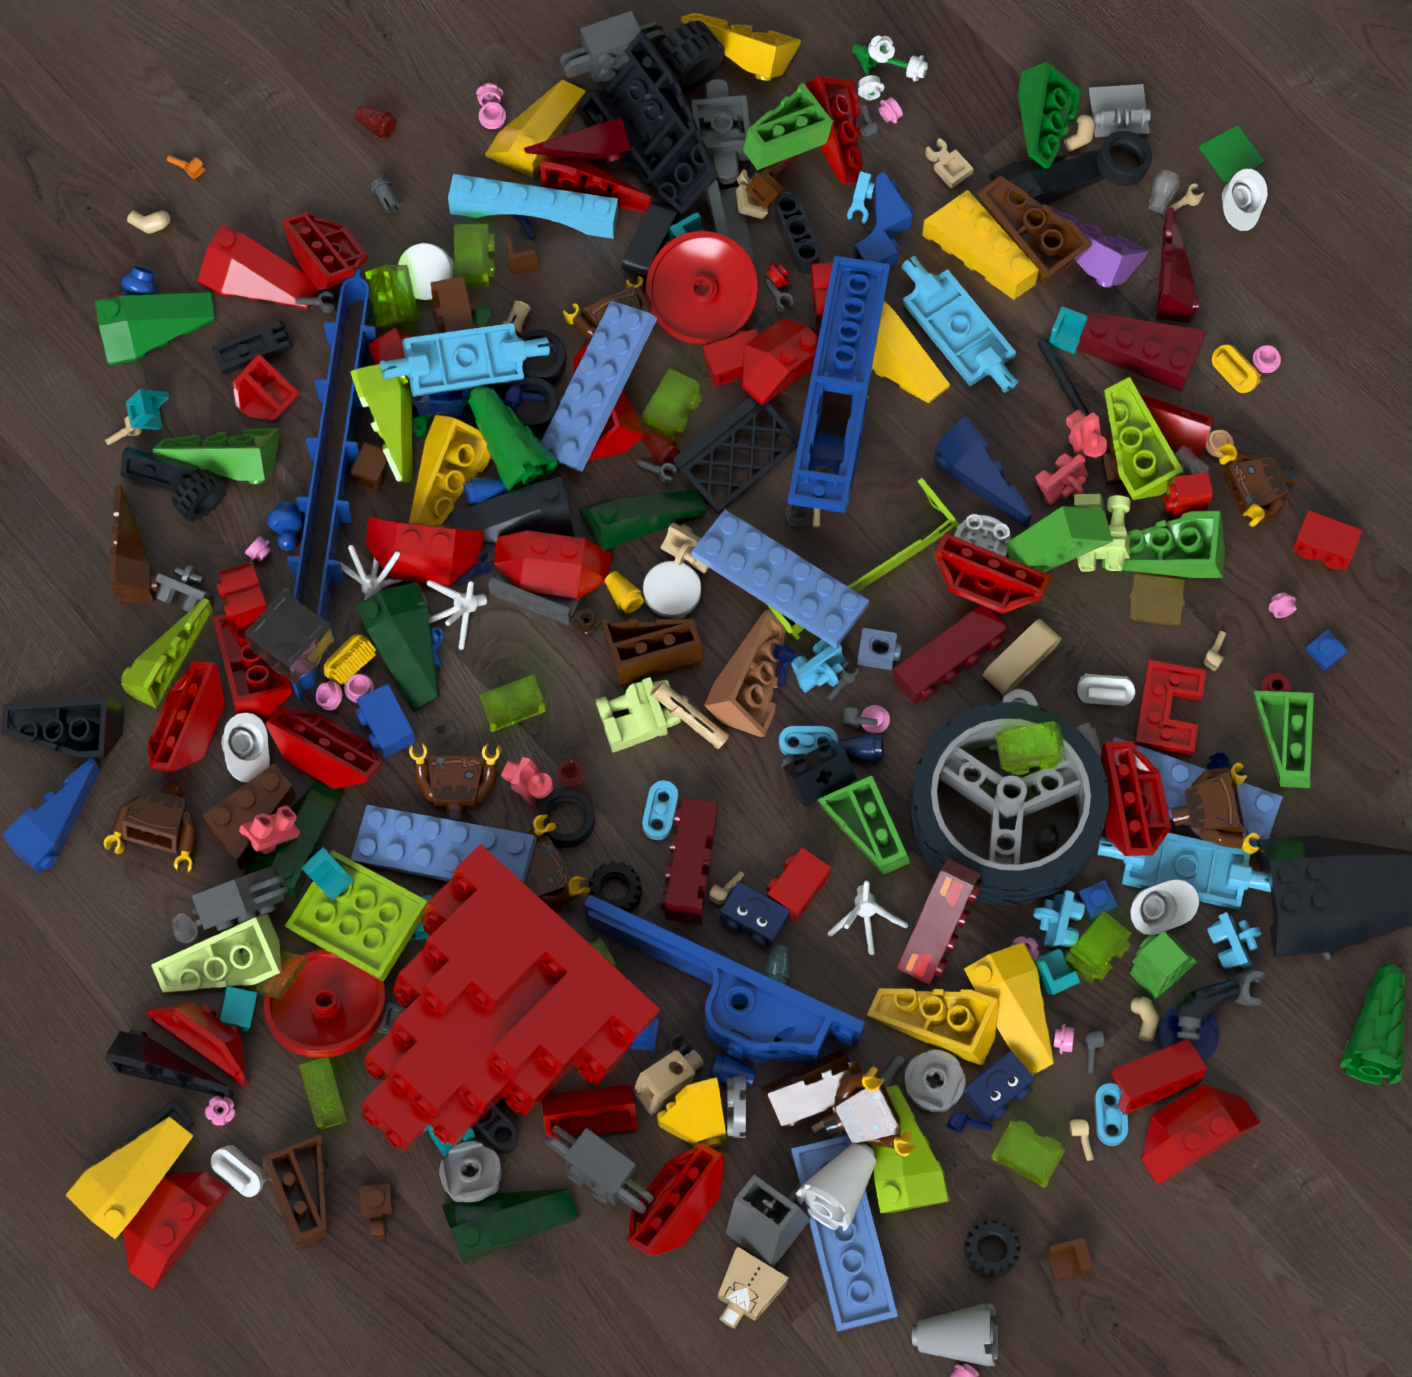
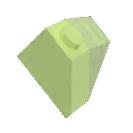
(231, 958)

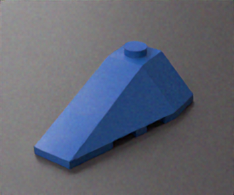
(41, 833)

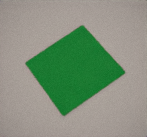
(1230, 153)

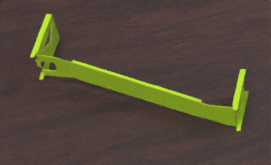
(892, 562)

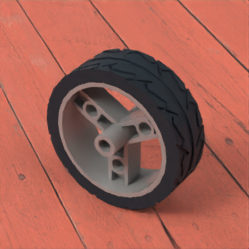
(1001, 875)

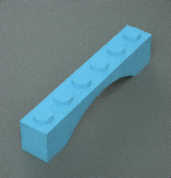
(486, 197)

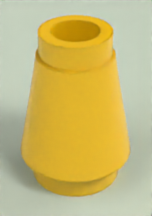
(625, 594)

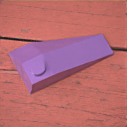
(1108, 258)

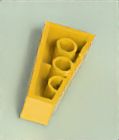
(981, 243)

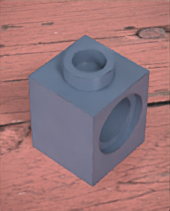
(872, 638)

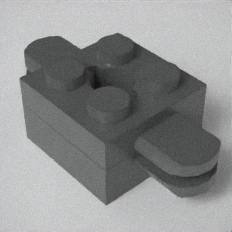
(604, 46)
(723, 126)
(239, 899)
(599, 1167)

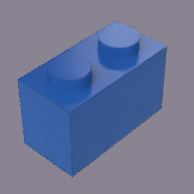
(385, 720)

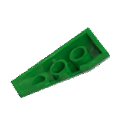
(1046, 109)
(143, 322)

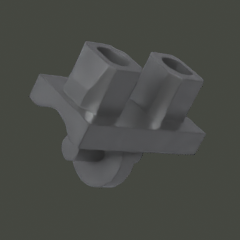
(170, 586)

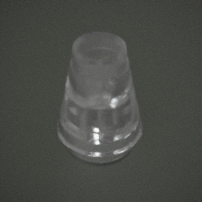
(1163, 189)

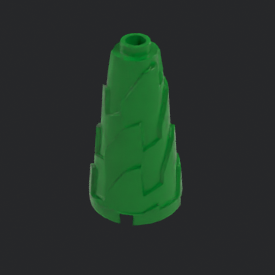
(510, 443)
(1378, 1035)

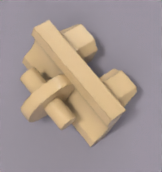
(680, 543)

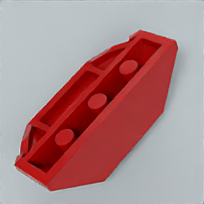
(323, 249)
(778, 359)
(425, 549)
(551, 564)
(988, 575)
(187, 718)
(322, 748)
(1137, 802)
(205, 1036)
(1193, 1130)
(682, 1199)
(170, 1223)

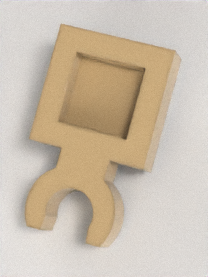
(949, 166)
(746, 203)

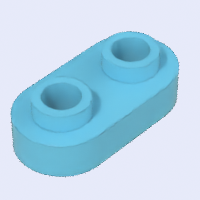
(806, 737)
(660, 811)
(1110, 1115)

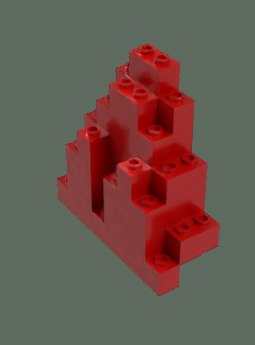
(496, 1010)

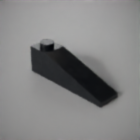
(1048, 185)
(531, 508)

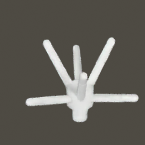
(370, 583)
(463, 605)
(866, 907)

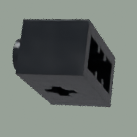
(819, 772)

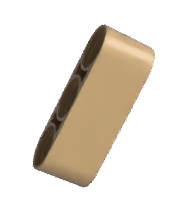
(1022, 657)

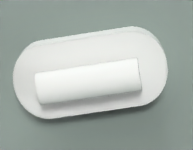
(1105, 689)
(238, 1170)

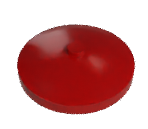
(702, 287)
(327, 1008)

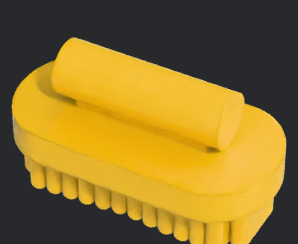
(1235, 368)
(349, 658)

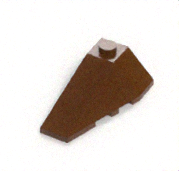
(1039, 232)
(129, 564)

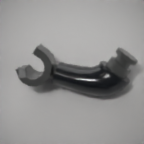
(1201, 1002)

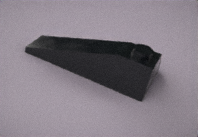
(71, 727)
(146, 1059)

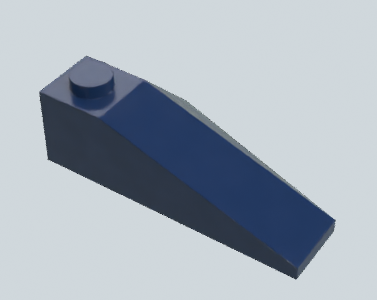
(967, 462)

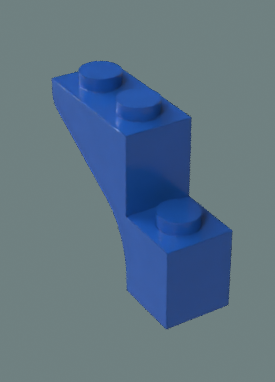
(891, 219)

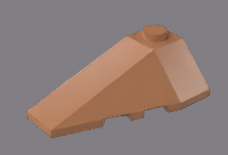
(746, 684)

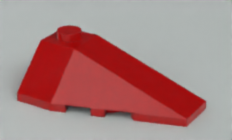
(842, 106)
(586, 178)
(249, 270)
(622, 427)

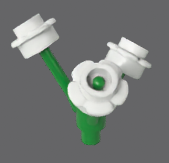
(882, 51)

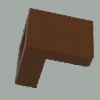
(765, 187)
(521, 256)
(369, 467)
(1069, 1259)

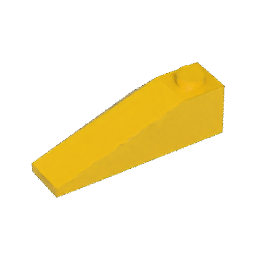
(904, 360)
(449, 458)

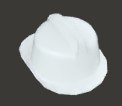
(1244, 199)
(245, 746)
(1164, 906)

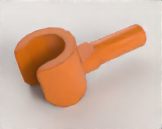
(193, 168)

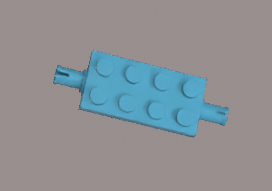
(958, 326)
(463, 359)
(1213, 870)

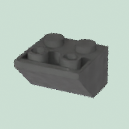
(765, 1221)

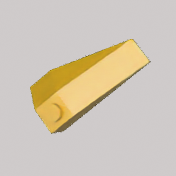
(756, 52)
(538, 123)
(1021, 1019)
(948, 1020)
(696, 1114)
(124, 1180)

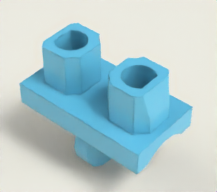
(821, 668)
(1055, 919)
(1227, 929)

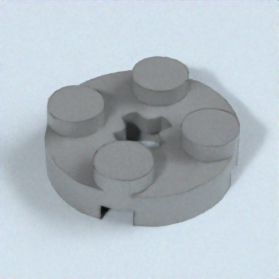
(919, 1089)
(736, 1107)
(474, 1188)

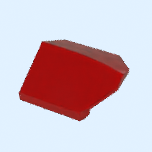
(262, 390)

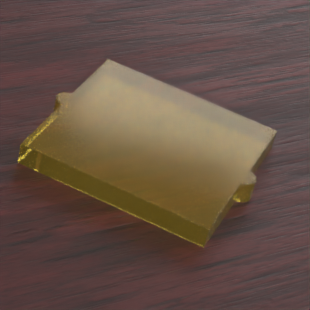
(1156, 600)
(277, 985)

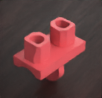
(1086, 435)
(1065, 481)
(527, 780)
(270, 830)

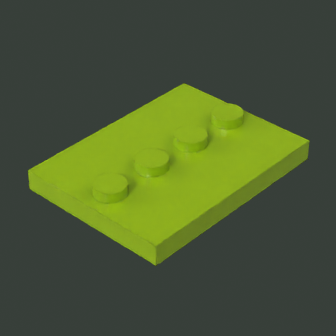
(364, 923)

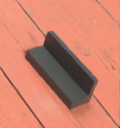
(726, 218)
(554, 608)

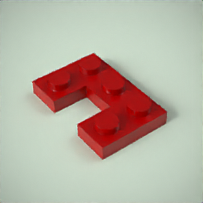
(1160, 685)

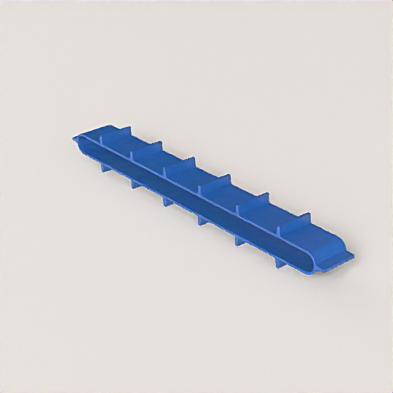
(351, 291)

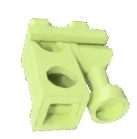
(1116, 551)
(643, 722)

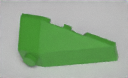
(238, 457)
(1179, 547)

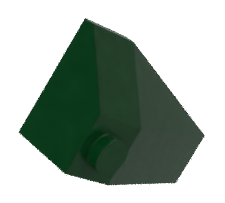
(631, 517)
(401, 632)
(313, 819)
(506, 1219)

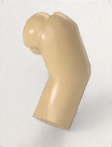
(1084, 134)
(149, 223)
(1149, 1015)

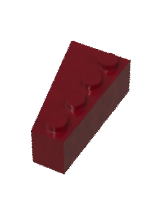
(1143, 347)
(691, 861)

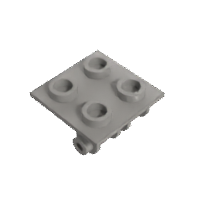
(1119, 109)

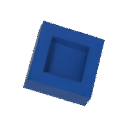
(1326, 650)
(1097, 899)
(648, 1038)

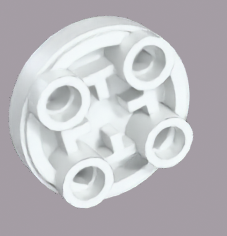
(426, 265)
(985, 532)
(672, 589)

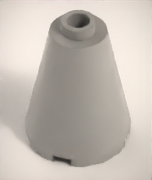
(960, 1335)

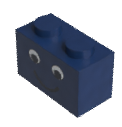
(754, 915)
(999, 1087)

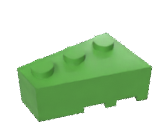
(788, 130)
(1060, 538)
(1288, 734)
(867, 823)
(1160, 963)

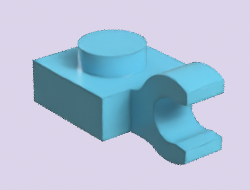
(864, 190)

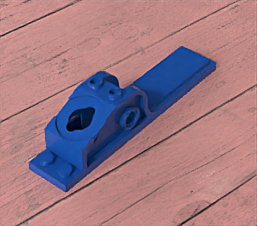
(840, 366)
(769, 1005)

